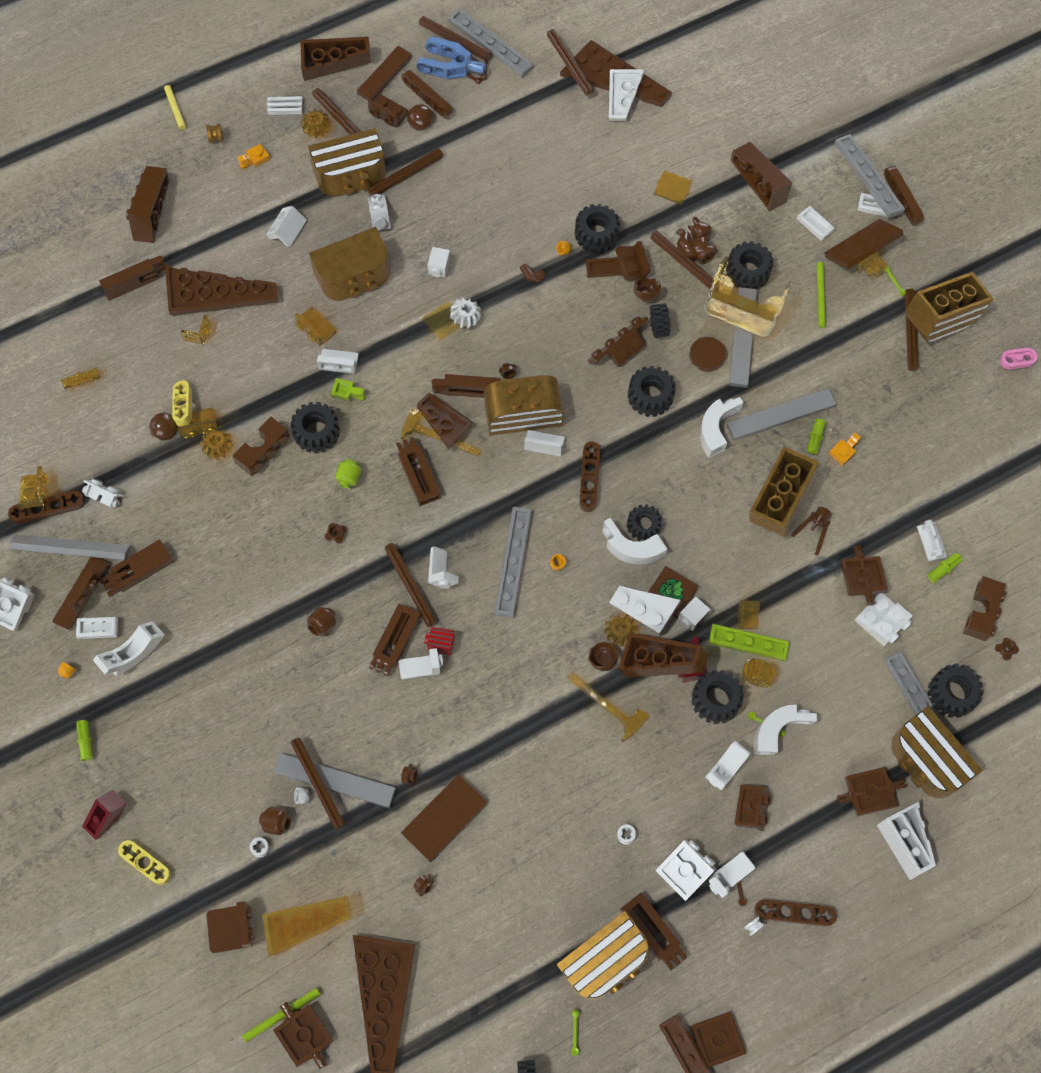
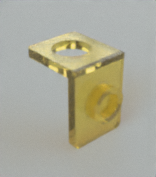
(201, 336)

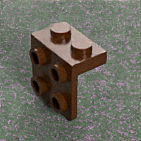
(230, 928)

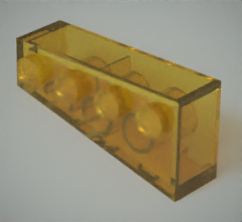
(297, 924)

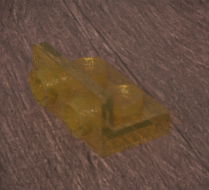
(315, 326)
(200, 423)
(33, 489)

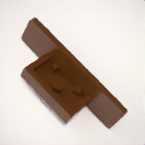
(624, 345)
(80, 593)

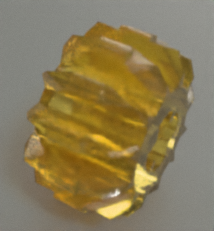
(315, 123)
(223, 443)
(613, 633)
(758, 673)

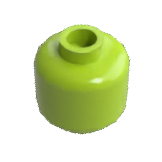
(348, 473)

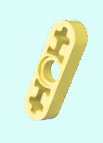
(182, 386)
(152, 876)

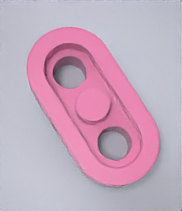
(1017, 359)

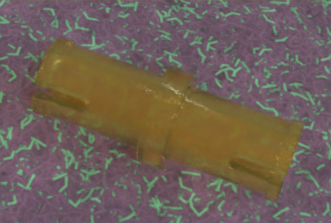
(80, 378)

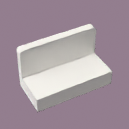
(286, 226)
(337, 361)
(543, 443)

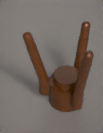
(819, 518)

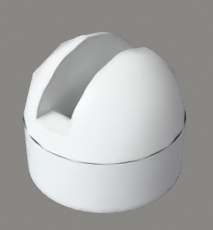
(301, 795)

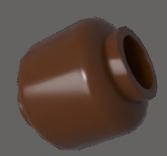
(321, 621)
(275, 821)

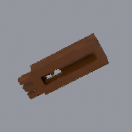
(132, 277)
(462, 385)
(421, 479)
(143, 563)
(397, 634)
(652, 925)

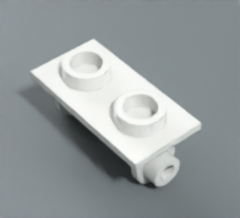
(95, 489)
(931, 541)

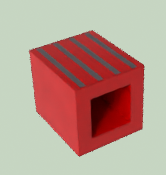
(440, 639)

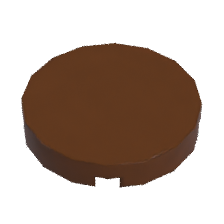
(707, 354)

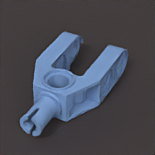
(458, 67)

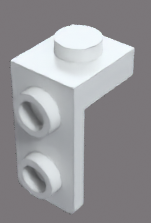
(378, 212)
(437, 569)
(421, 666)
(727, 765)
(730, 874)

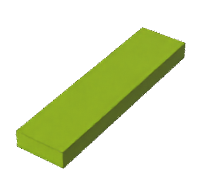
(748, 642)

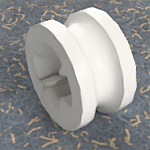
(632, 835)
(264, 851)
(754, 926)

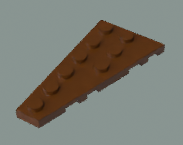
(383, 985)

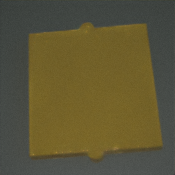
(672, 187)
(440, 321)

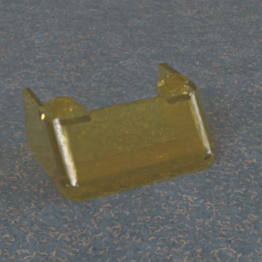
(741, 311)

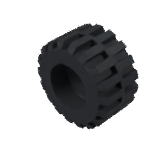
(601, 217)
(752, 254)
(651, 404)
(311, 414)
(966, 680)
(725, 683)

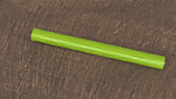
(821, 295)
(280, 1015)

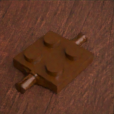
(864, 575)
(871, 791)
(303, 1035)

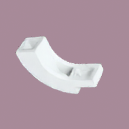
(710, 435)
(630, 551)
(133, 651)
(767, 732)

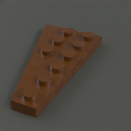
(596, 66)
(209, 291)

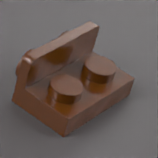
(387, 110)
(633, 261)
(752, 807)

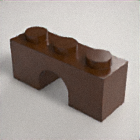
(251, 458)
(990, 594)

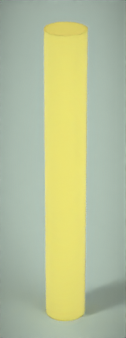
(174, 106)

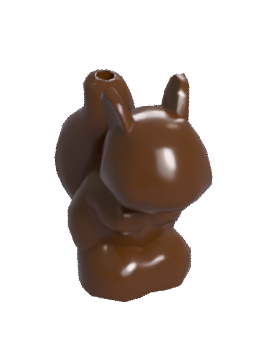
(698, 246)

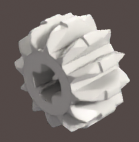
(465, 313)

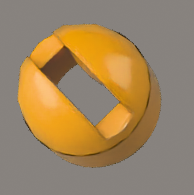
(563, 248)
(560, 560)
(66, 670)

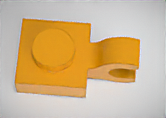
(256, 155)
(844, 450)

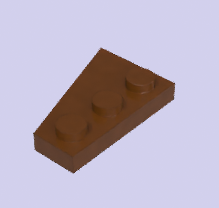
(443, 419)

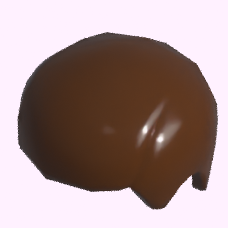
(420, 117)
(647, 289)
(163, 426)
(603, 656)

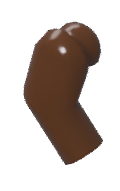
(537, 276)

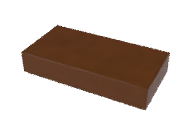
(603, 267)

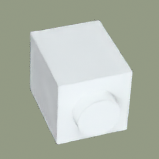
(438, 262)
(693, 614)

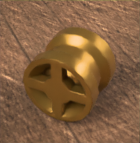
(214, 133)

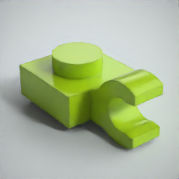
(345, 390)

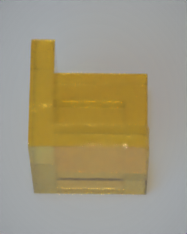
(872, 265)
(748, 614)

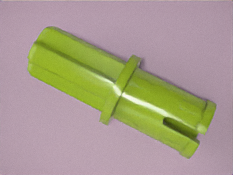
(816, 436)
(944, 567)
(84, 740)

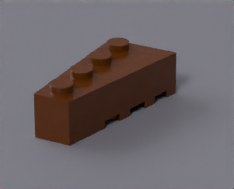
(333, 55)
(762, 176)
(148, 203)
(660, 656)

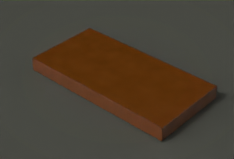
(863, 243)
(444, 818)

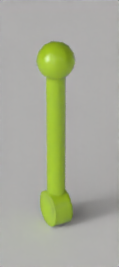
(901, 291)
(751, 715)
(575, 1013)

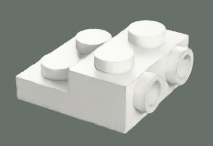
(13, 603)
(884, 619)
(686, 869)

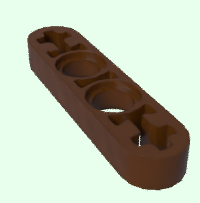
(427, 94)
(904, 195)
(589, 476)
(46, 510)
(795, 909)

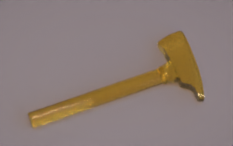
(412, 425)
(630, 724)

